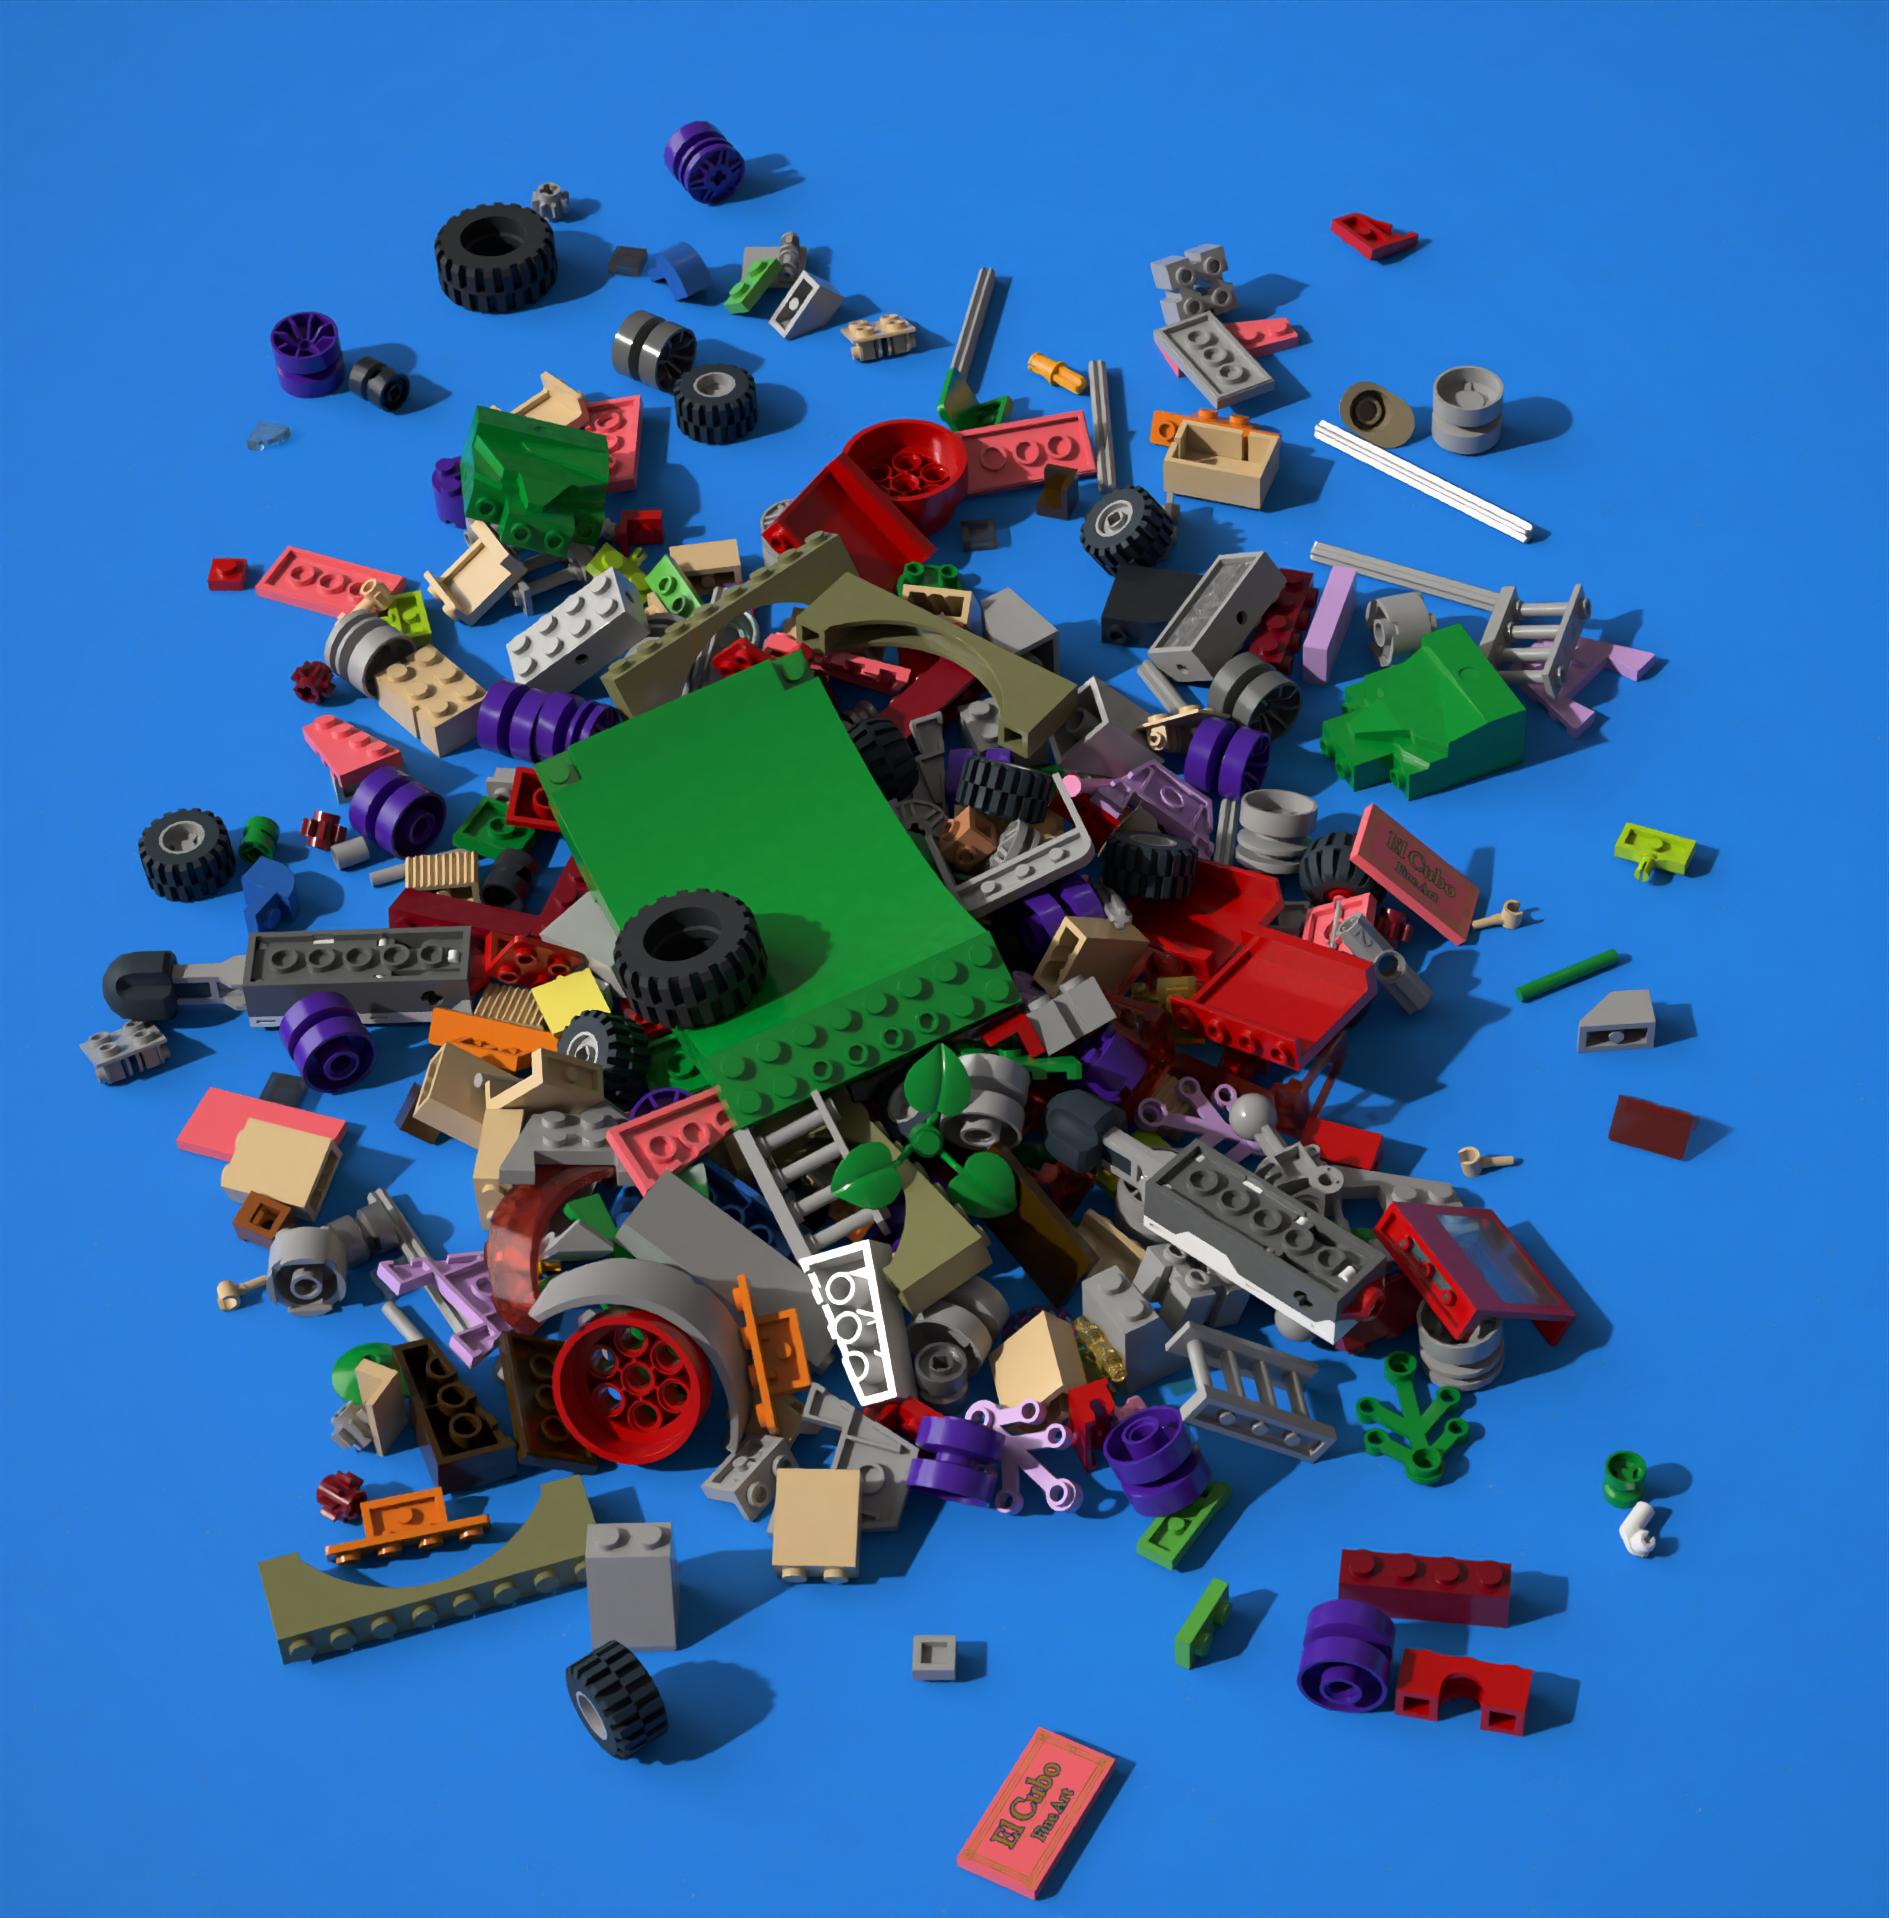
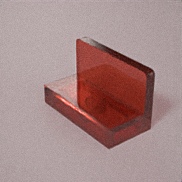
(1652, 1126)

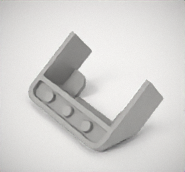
(1025, 872)

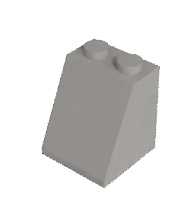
(1020, 629)
(1103, 734)
(587, 930)
(1130, 1328)
(633, 1585)

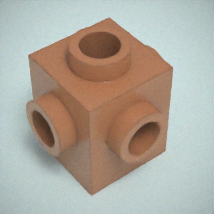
(967, 839)

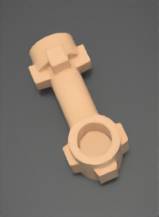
(375, 595)

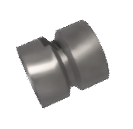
(366, 1233)
(942, 1378)

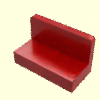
(1013, 1024)

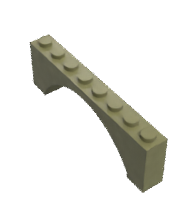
(862, 615)
(662, 665)
(937, 1241)
(327, 1614)

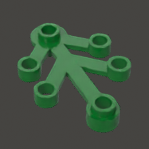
(1412, 1425)

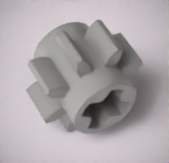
(550, 201)
(351, 1426)

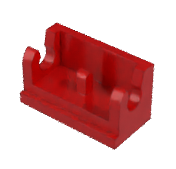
(1096, 820)
(1344, 1144)
(1090, 1419)

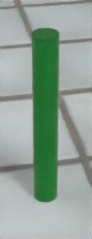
(1566, 975)

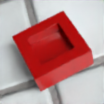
(227, 574)

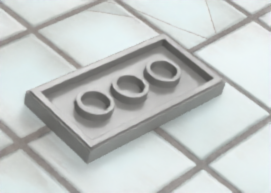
(1213, 360)

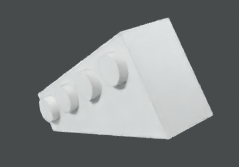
(865, 1320)

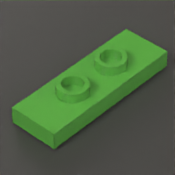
(673, 588)

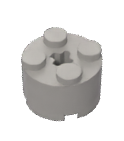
(1398, 626)
(307, 1270)

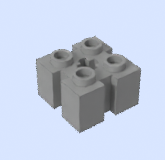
(1201, 268)
(1069, 1015)
(1188, 1289)

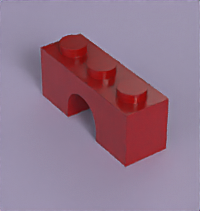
(1433, 1678)

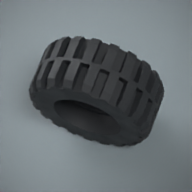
(496, 258)
(690, 958)

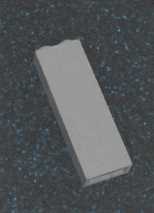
(703, 1241)

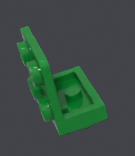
(964, 412)

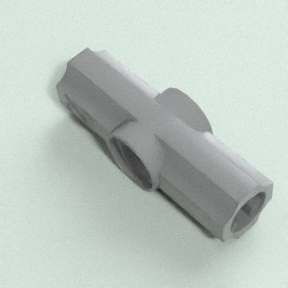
(1399, 977)

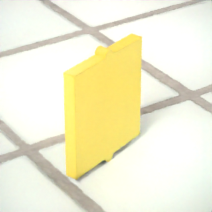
(568, 997)

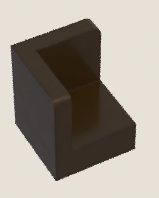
(1059, 492)
(411, 1125)

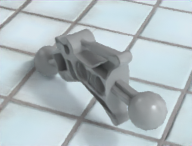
(1294, 1171)

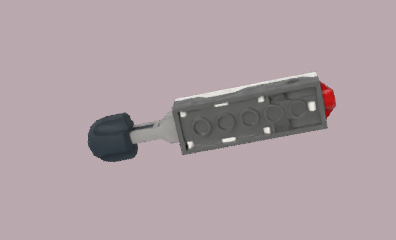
(382, 972)
(1227, 1218)

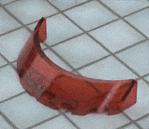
(518, 1231)

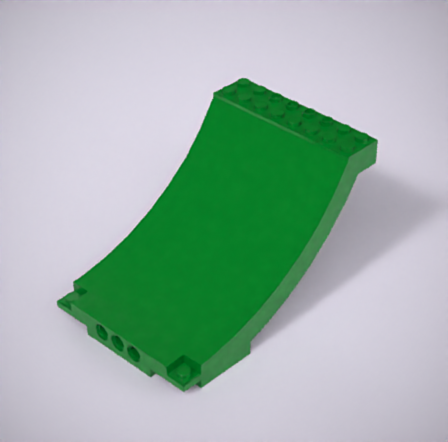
(773, 804)

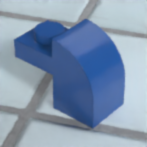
(681, 269)
(270, 895)

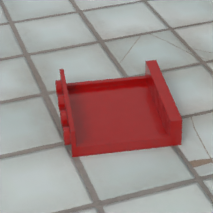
(868, 522)
(1207, 924)
(1278, 997)

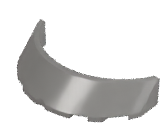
(575, 1239)
(673, 1297)

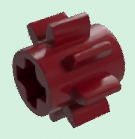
(313, 682)
(323, 830)
(1393, 927)
(341, 1496)

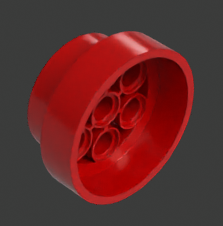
(916, 467)
(623, 1427)

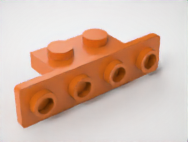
(1167, 423)
(490, 1039)
(777, 1353)
(405, 1522)

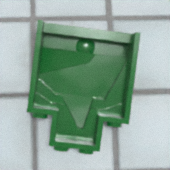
(535, 480)
(1427, 720)

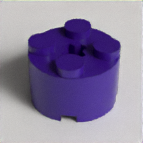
(448, 491)
(1107, 1064)

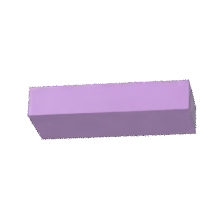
(1329, 625)

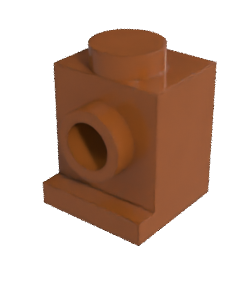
(260, 1213)

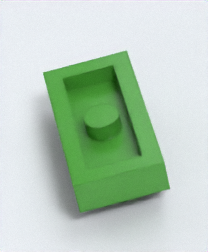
(747, 293)
(1197, 1631)

